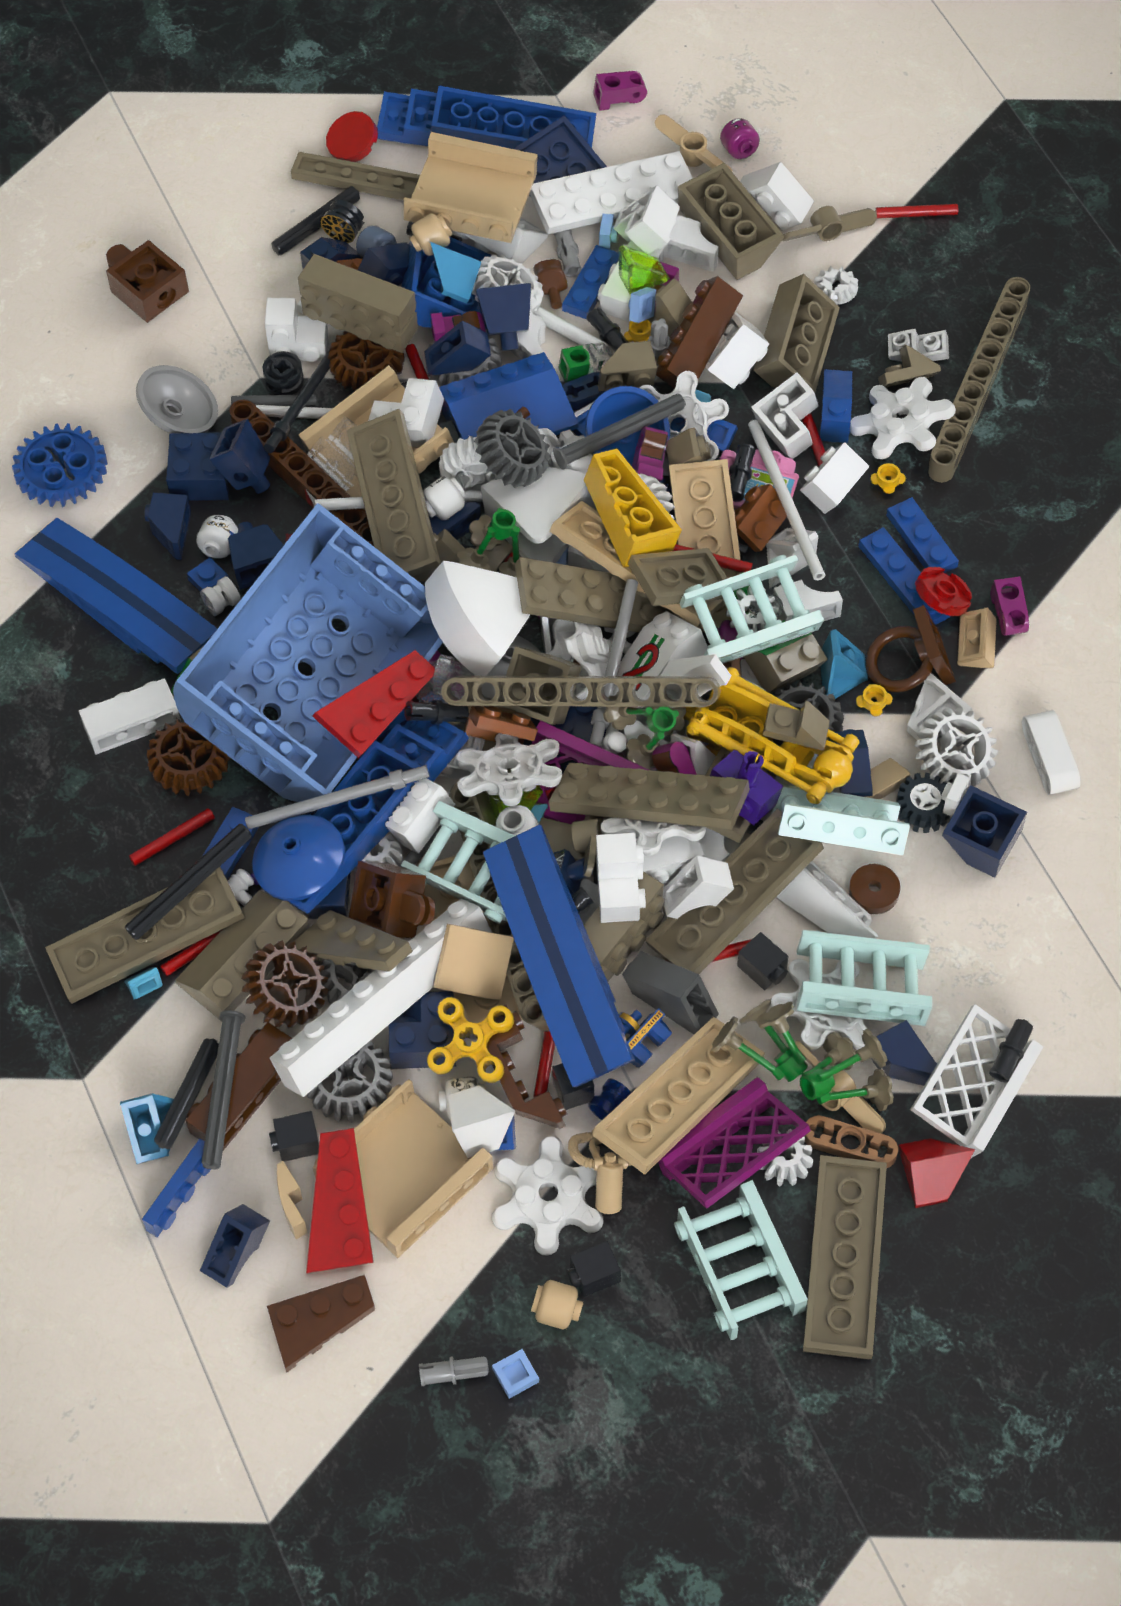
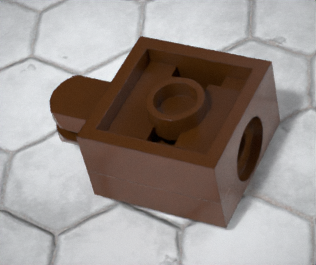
(145, 279)
(390, 899)

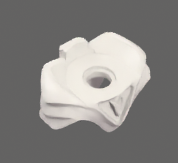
(583, 644)

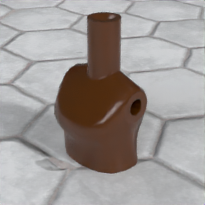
(553, 280)

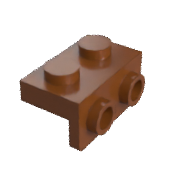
(759, 516)
(489, 721)

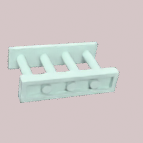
(774, 630)
(842, 820)
(476, 832)
(863, 1002)
(761, 1234)

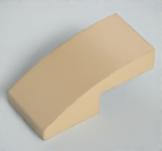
(289, 1195)

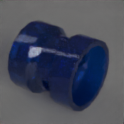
(611, 1096)

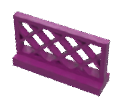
(577, 750)
(717, 1129)

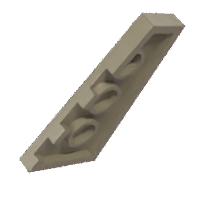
(351, 941)

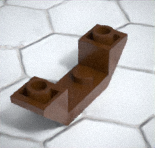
(541, 1108)

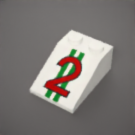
(656, 644)

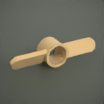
(688, 141)
(855, 1106)

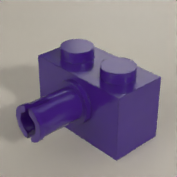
(763, 788)

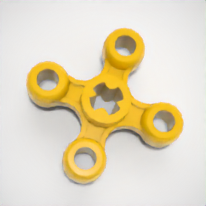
(478, 1050)

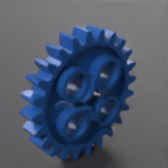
(46, 479)

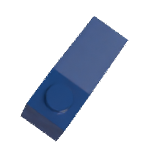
(836, 406)

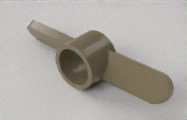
(830, 225)
(584, 840)

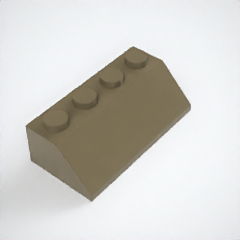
(730, 219)
(797, 333)
(217, 971)

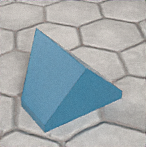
(456, 272)
(844, 665)
(143, 1119)

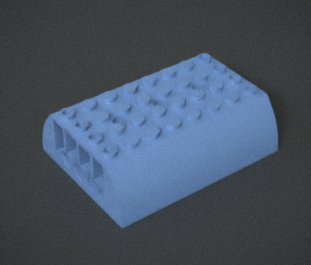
(287, 620)

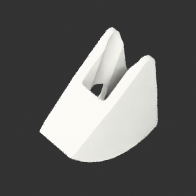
(537, 509)
(474, 613)

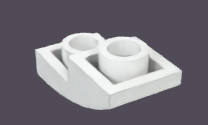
(931, 345)

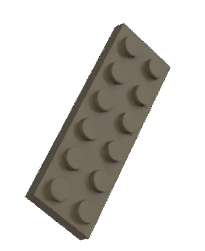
(393, 493)
(578, 595)
(650, 795)
(759, 874)
(108, 953)
(845, 1257)

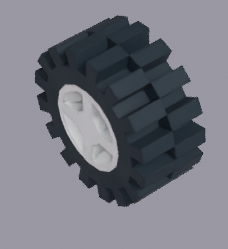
(913, 797)

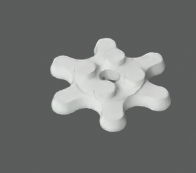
(695, 412)
(912, 428)
(492, 774)
(651, 833)
(820, 1025)
(544, 1216)

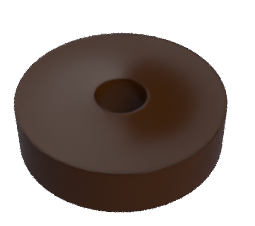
(877, 876)

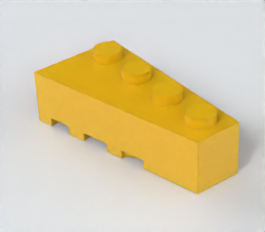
(629, 508)

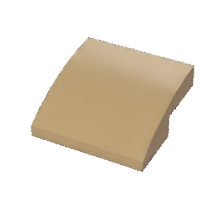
(473, 962)

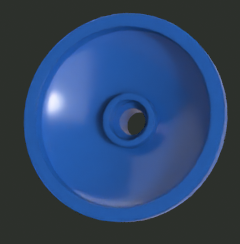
(616, 405)
(304, 869)

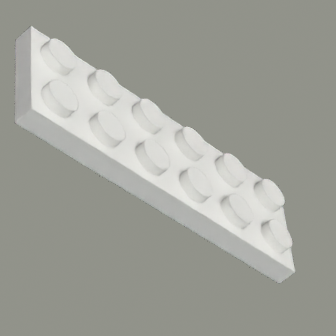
(585, 196)

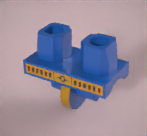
(651, 1027)

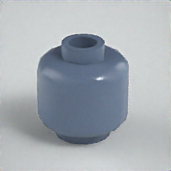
(373, 237)

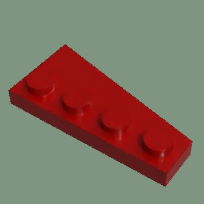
(371, 706)
(339, 1212)

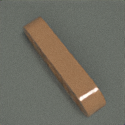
(830, 1125)

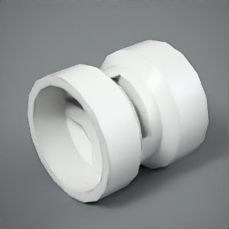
(220, 596)

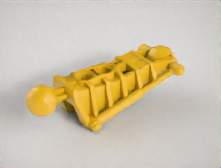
(739, 722)

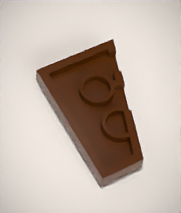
(316, 1317)

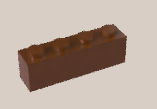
(699, 331)
(251, 1085)

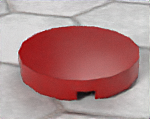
(351, 136)
(943, 592)

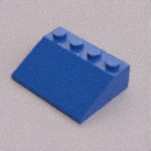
(425, 281)
(523, 383)

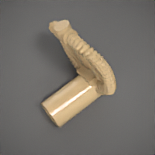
(609, 1172)

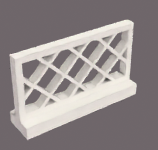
(994, 1102)

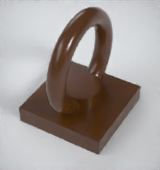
(928, 645)

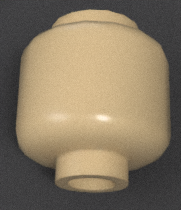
(429, 230)
(556, 1304)

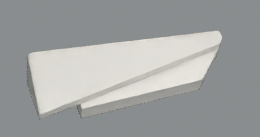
(826, 904)

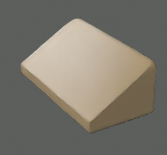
(977, 639)
(887, 778)

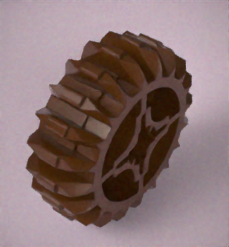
(348, 359)
(171, 765)
(295, 971)

